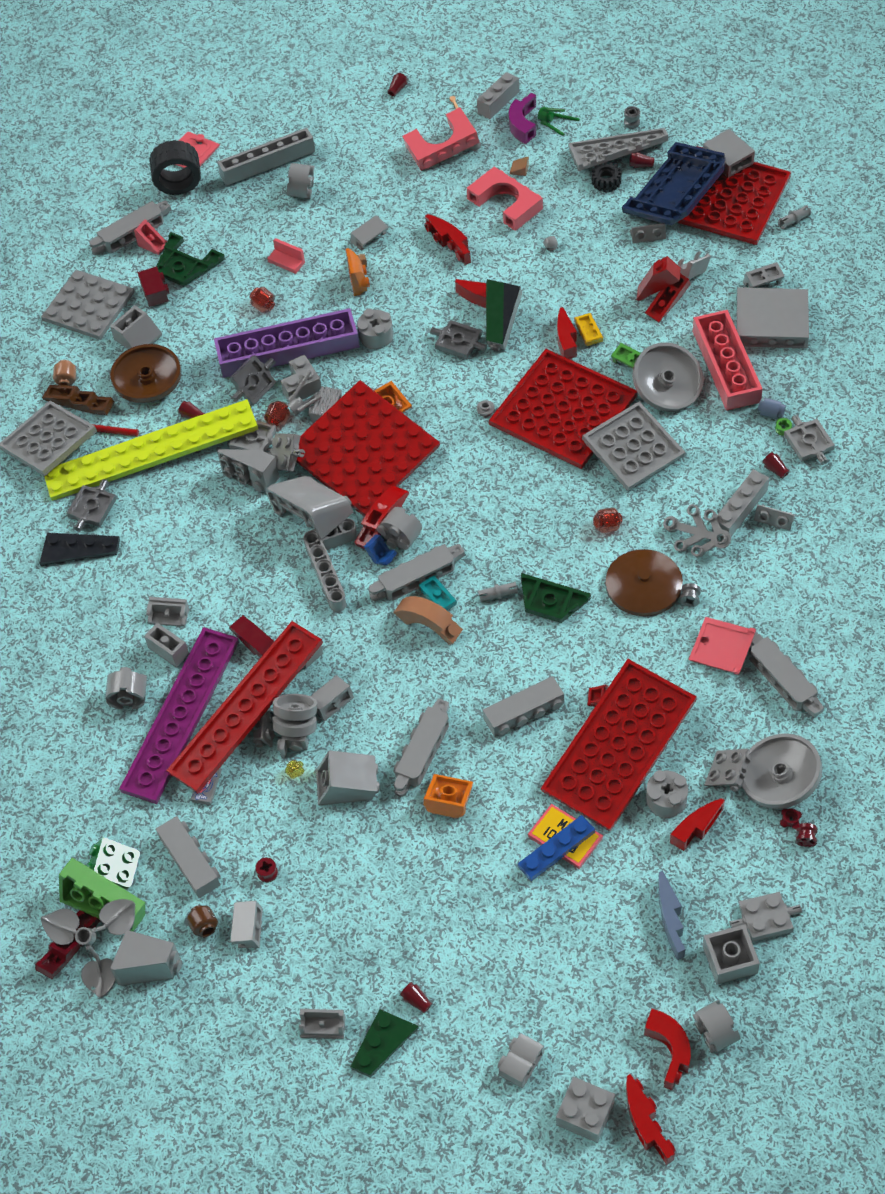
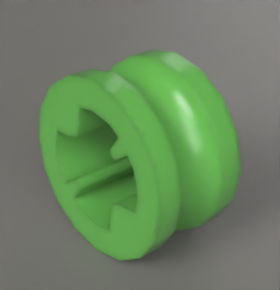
(782, 421)

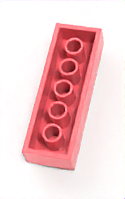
(727, 360)

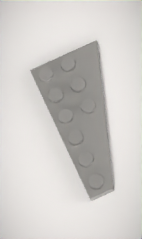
(601, 150)

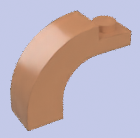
(423, 611)

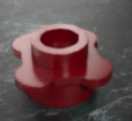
(790, 813)

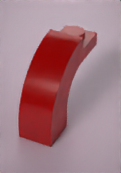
(670, 1032)

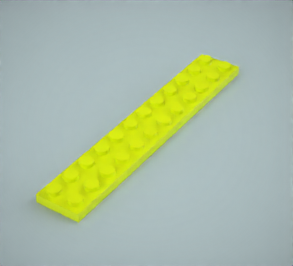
(151, 449)

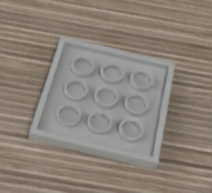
(88, 304)
(47, 438)
(633, 446)

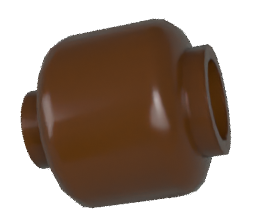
(202, 921)

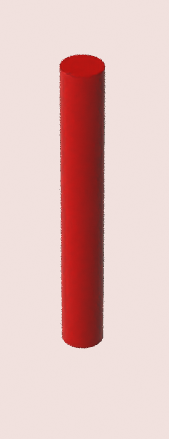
(117, 430)

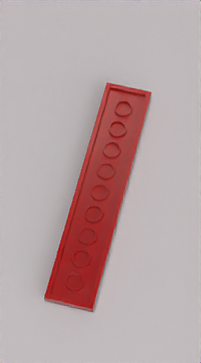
(244, 707)

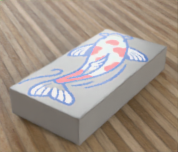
(207, 793)

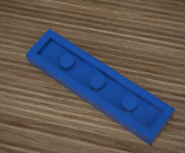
(556, 848)

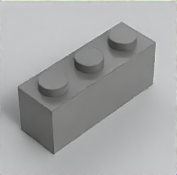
(498, 95)

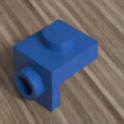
(379, 551)

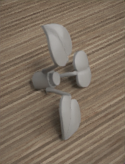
(62, 926)

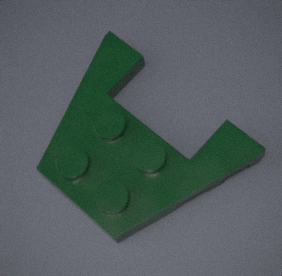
(182, 267)

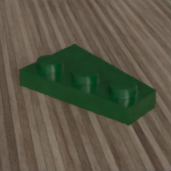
(381, 1041)

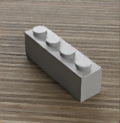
(742, 502)
(523, 706)
(188, 857)

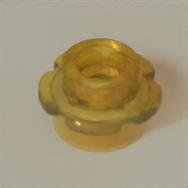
(294, 766)

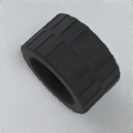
(174, 153)

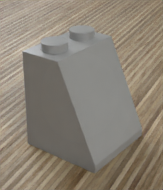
(346, 778)
(144, 959)

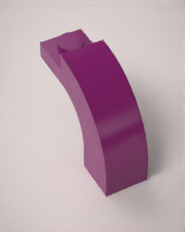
(519, 126)

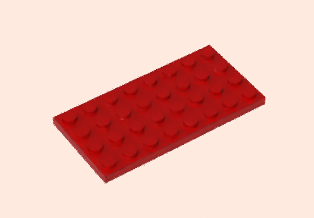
(618, 744)

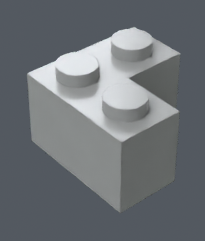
(299, 368)

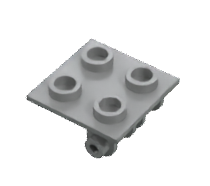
(728, 768)

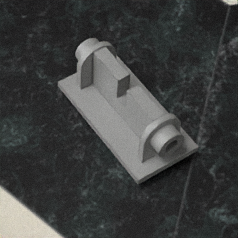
(648, 233)
(774, 517)
(265, 734)

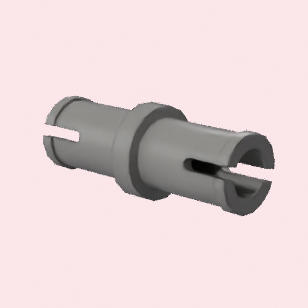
(794, 217)
(497, 591)

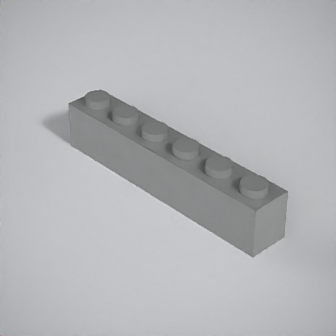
(266, 156)

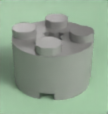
(300, 180)
(375, 328)
(400, 528)
(126, 689)
(666, 793)
(716, 1025)

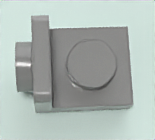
(293, 743)

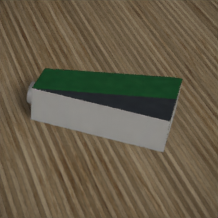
(501, 310)

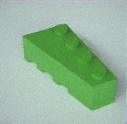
(90, 891)

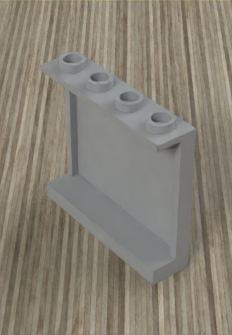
(773, 317)

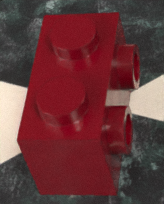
(153, 286)

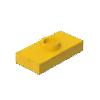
(588, 329)

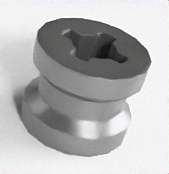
(690, 594)

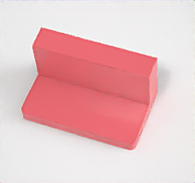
(286, 256)

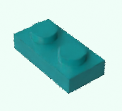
(437, 593)

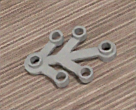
(699, 532)

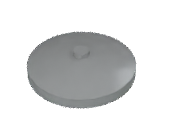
(667, 377)
(782, 771)

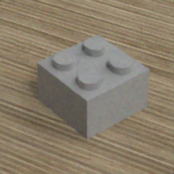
(730, 954)
(585, 1109)

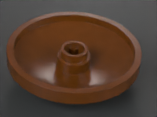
(145, 373)
(644, 582)

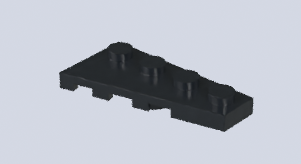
(68, 547)

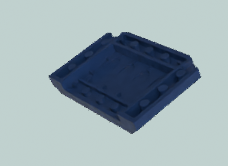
(677, 184)

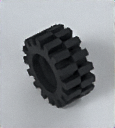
(606, 170)

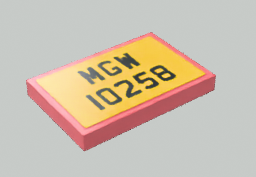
(553, 822)

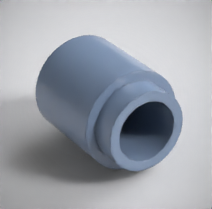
(771, 408)

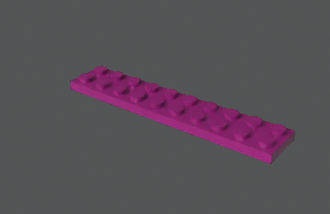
(179, 715)

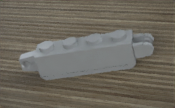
(122, 231)
(409, 575)
(784, 676)
(422, 747)

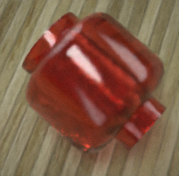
(262, 299)
(277, 414)
(607, 520)

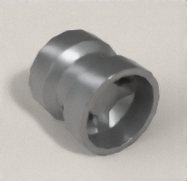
(632, 117)

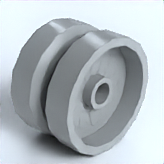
(294, 715)

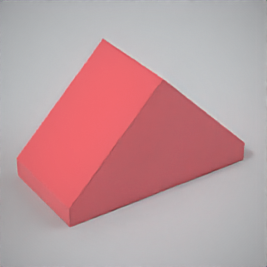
(149, 238)

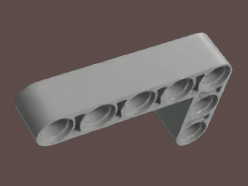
(323, 563)

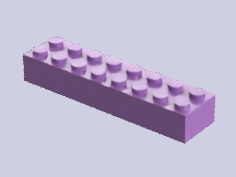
(288, 341)

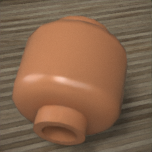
(64, 373)

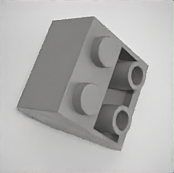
(135, 329)

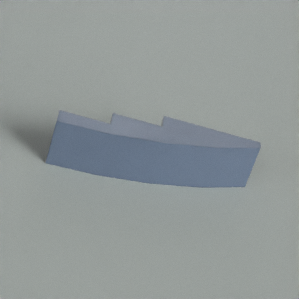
(670, 909)

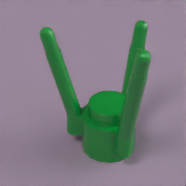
(547, 114)

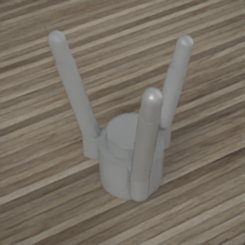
(297, 405)

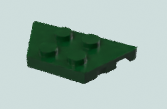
(551, 599)

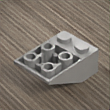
(249, 467)

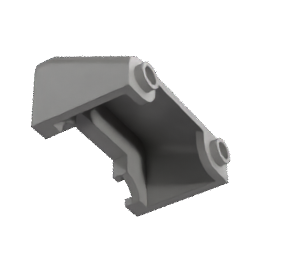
(310, 501)

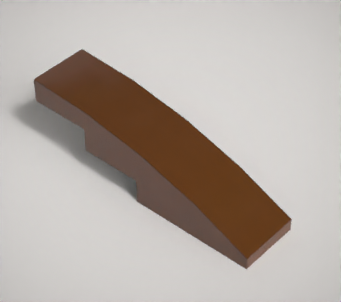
(79, 400)

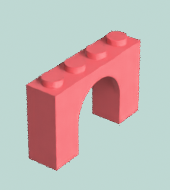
(429, 154)
(497, 182)

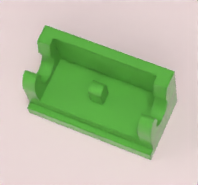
(625, 355)

